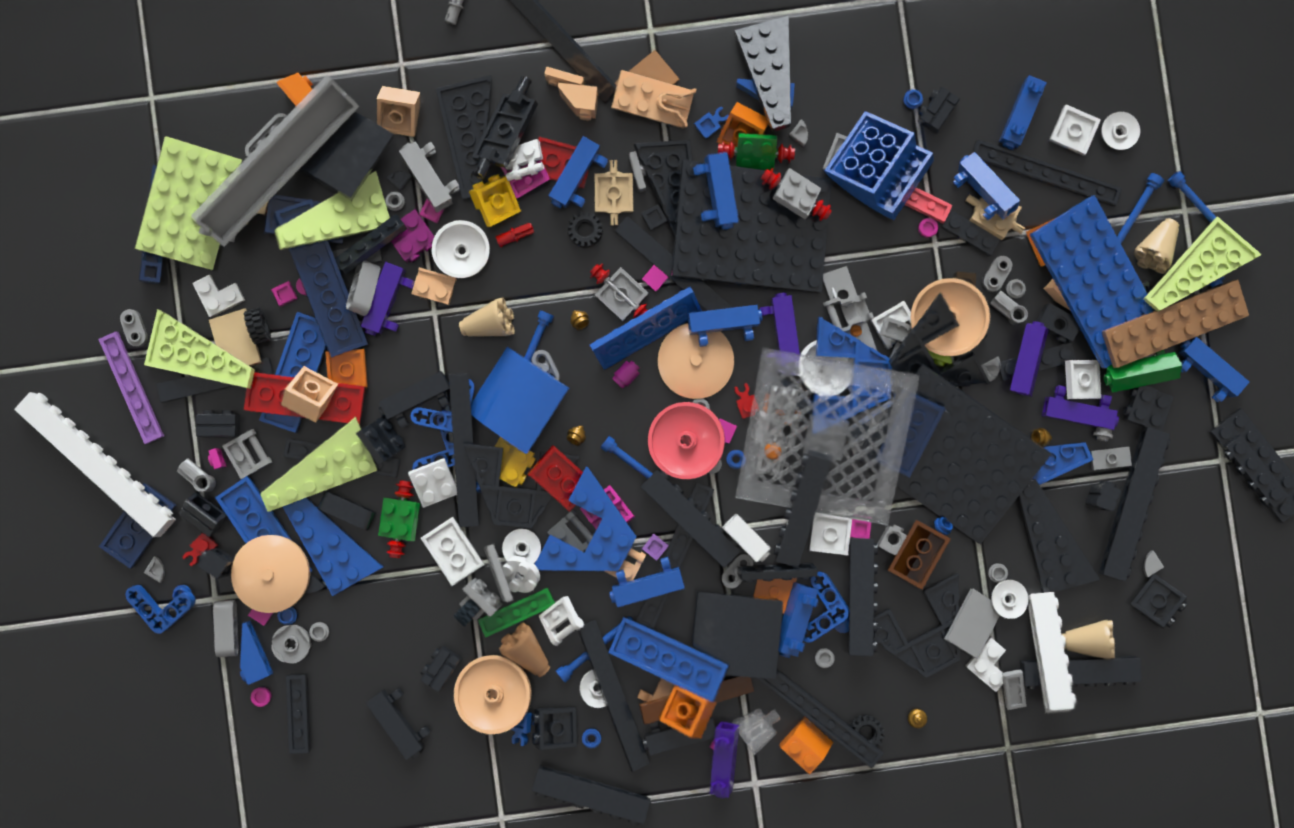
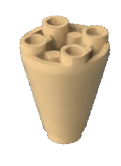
(1158, 247)
(489, 320)
(1092, 640)

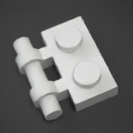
(525, 154)

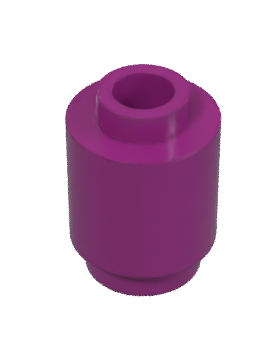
(626, 374)

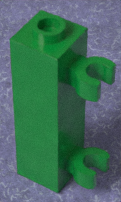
(1144, 372)

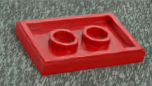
(556, 158)
(557, 476)

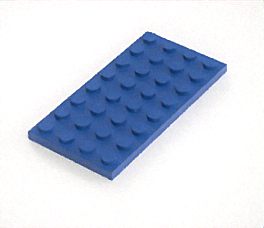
(1091, 272)

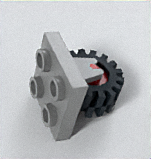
(477, 602)

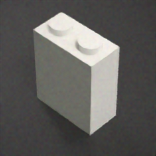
(746, 538)

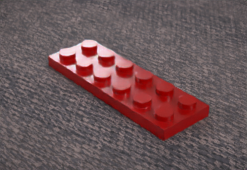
(268, 391)

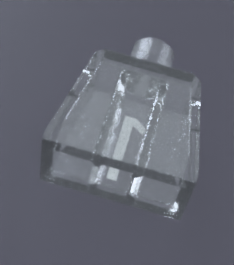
(757, 728)

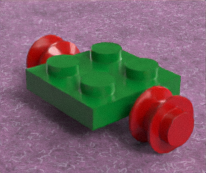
(757, 151)
(399, 519)

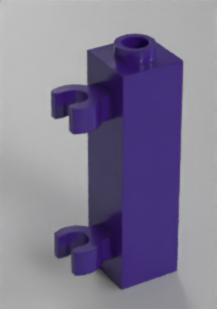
(385, 294)
(784, 322)
(1029, 359)
(1080, 413)
(724, 759)

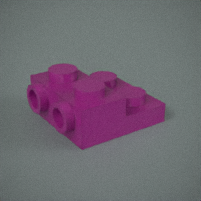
(414, 239)

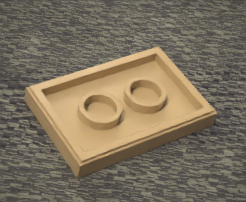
(232, 336)

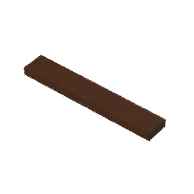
(730, 688)

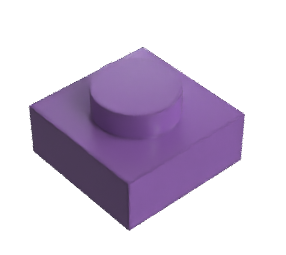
(655, 547)

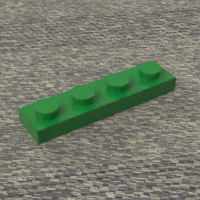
(516, 612)

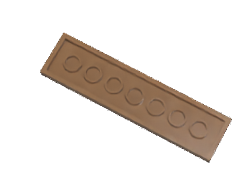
(1175, 323)

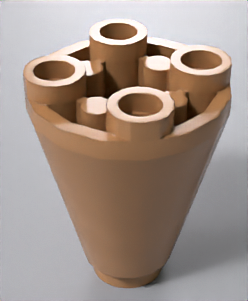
(525, 650)

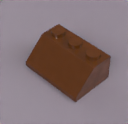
(919, 554)

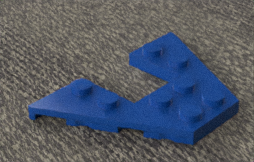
(836, 343)
(609, 543)

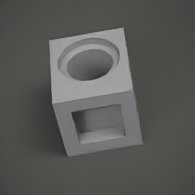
(892, 548)

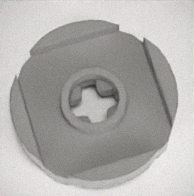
(292, 632)

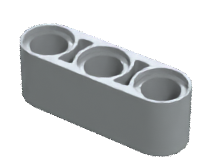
(363, 288)
(225, 628)

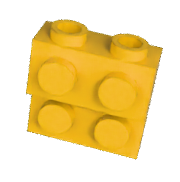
(495, 200)
(514, 463)

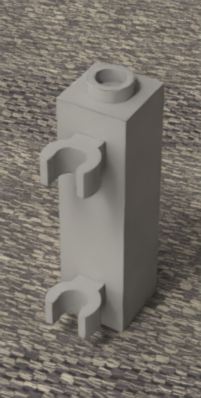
(426, 177)

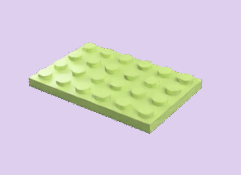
(179, 187)

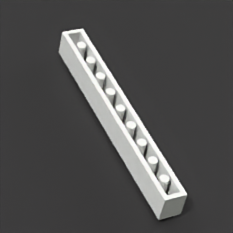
(95, 464)

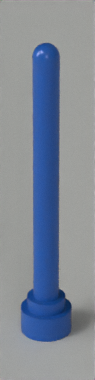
(1178, 181)
(1153, 182)
(544, 319)
(610, 446)
(566, 671)

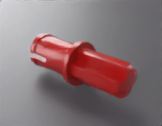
(514, 234)

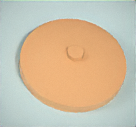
(968, 309)
(692, 369)
(270, 573)
(492, 694)

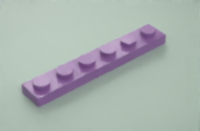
(131, 387)

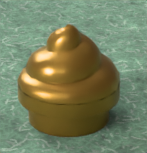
(579, 319)
(576, 435)
(1041, 437)
(917, 718)

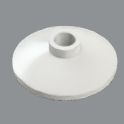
(1126, 124)
(522, 536)
(1017, 599)
(591, 697)

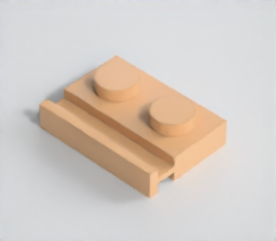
(556, 76)
(433, 286)

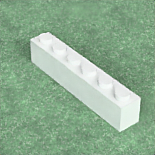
(1050, 652)

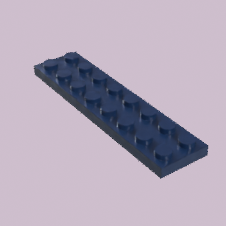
(324, 288)

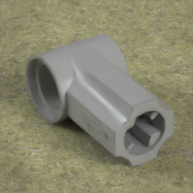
(1007, 306)
(195, 475)

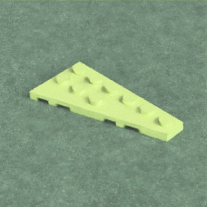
(337, 217)
(1207, 259)
(186, 352)
(329, 465)

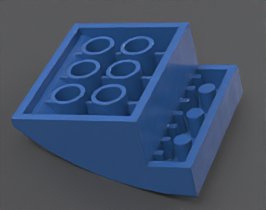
(880, 164)
(517, 400)

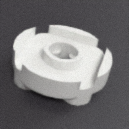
(517, 582)

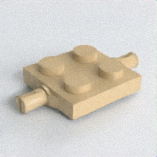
(613, 192)
(995, 225)

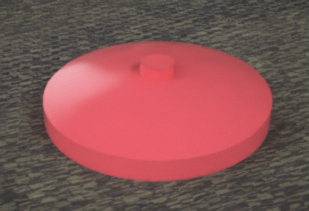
(686, 440)

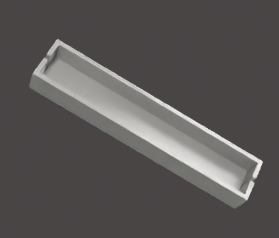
(274, 161)

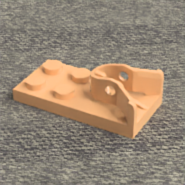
(653, 99)

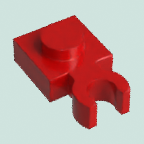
(745, 403)
(201, 544)

